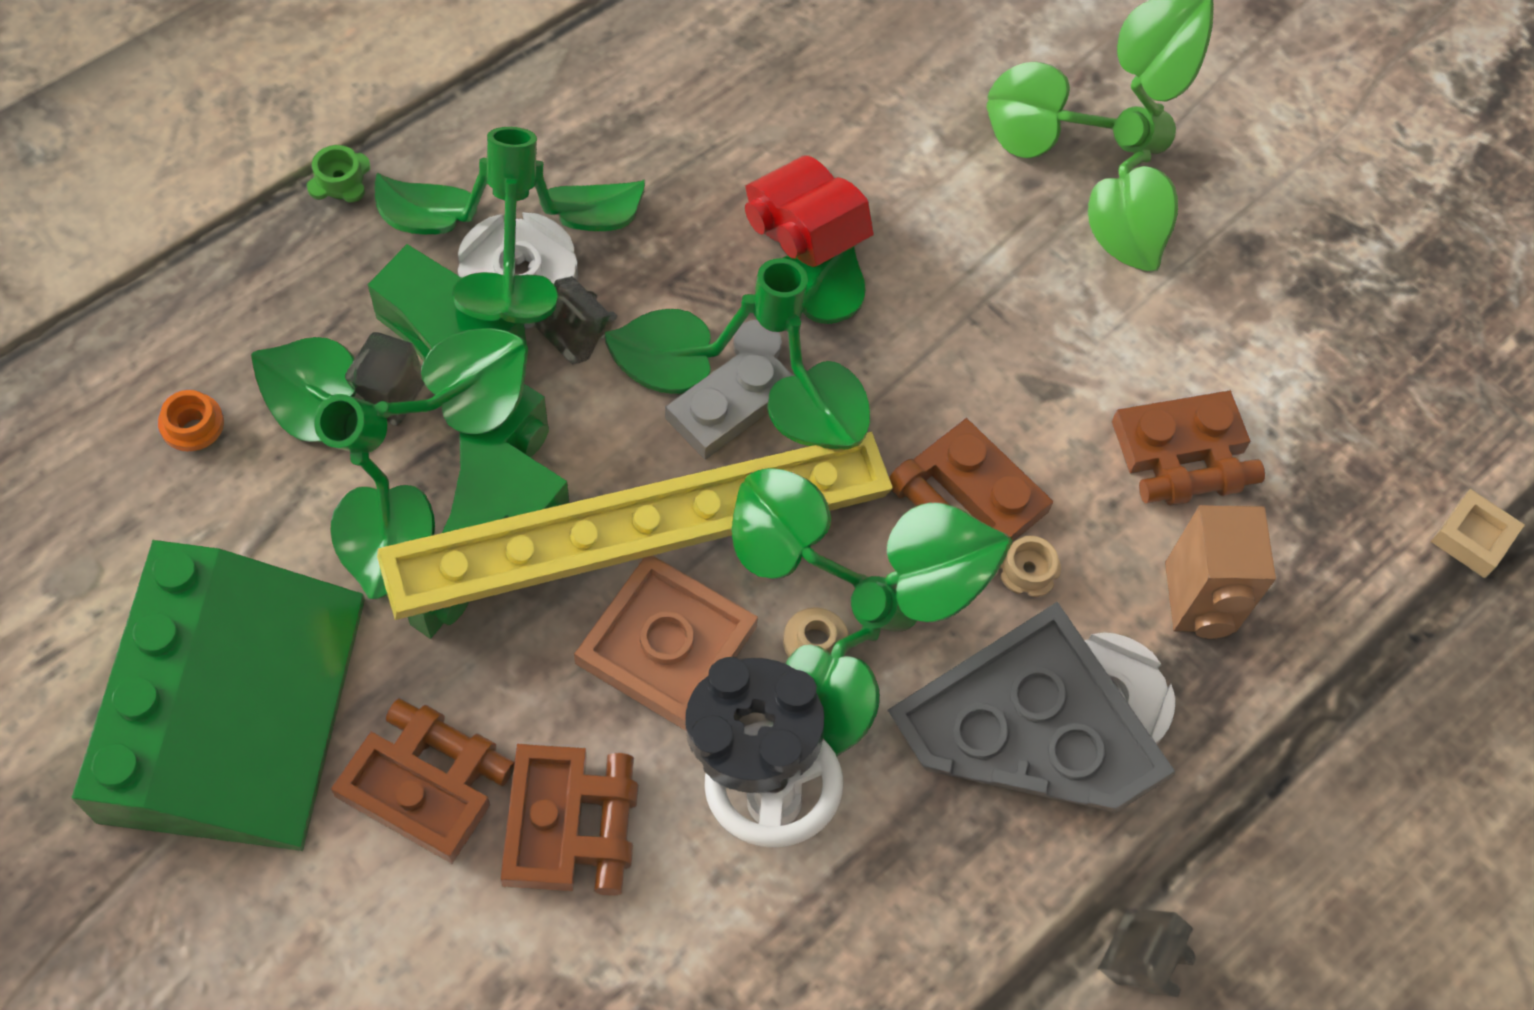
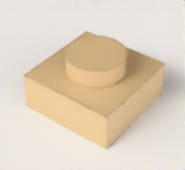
(1477, 533)

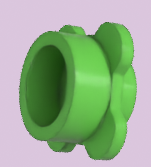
(335, 162)

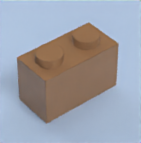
(1219, 569)

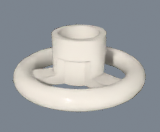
(779, 809)

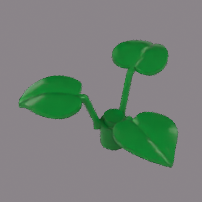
(511, 173)
(304, 385)
(816, 406)
(939, 567)

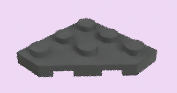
(1035, 721)

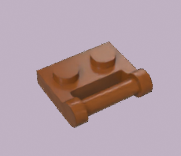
(977, 478)

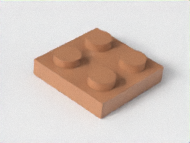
(663, 638)

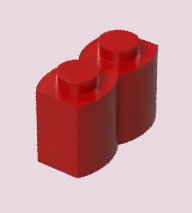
(808, 211)

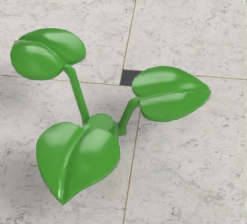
(1165, 50)

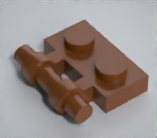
(1186, 432)
(414, 796)
(546, 817)

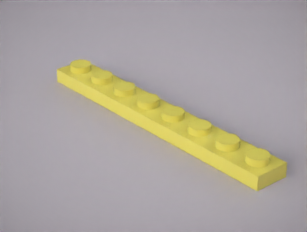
(606, 529)

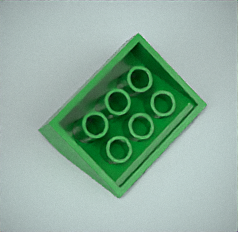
(220, 700)

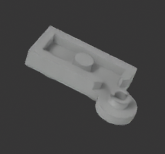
(731, 395)

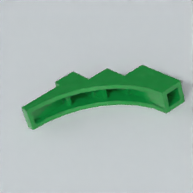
(495, 468)

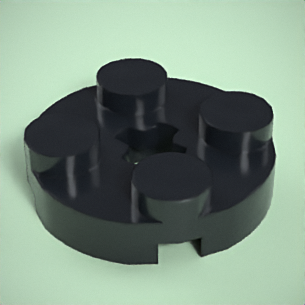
(748, 687)

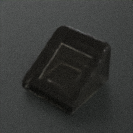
(386, 372)

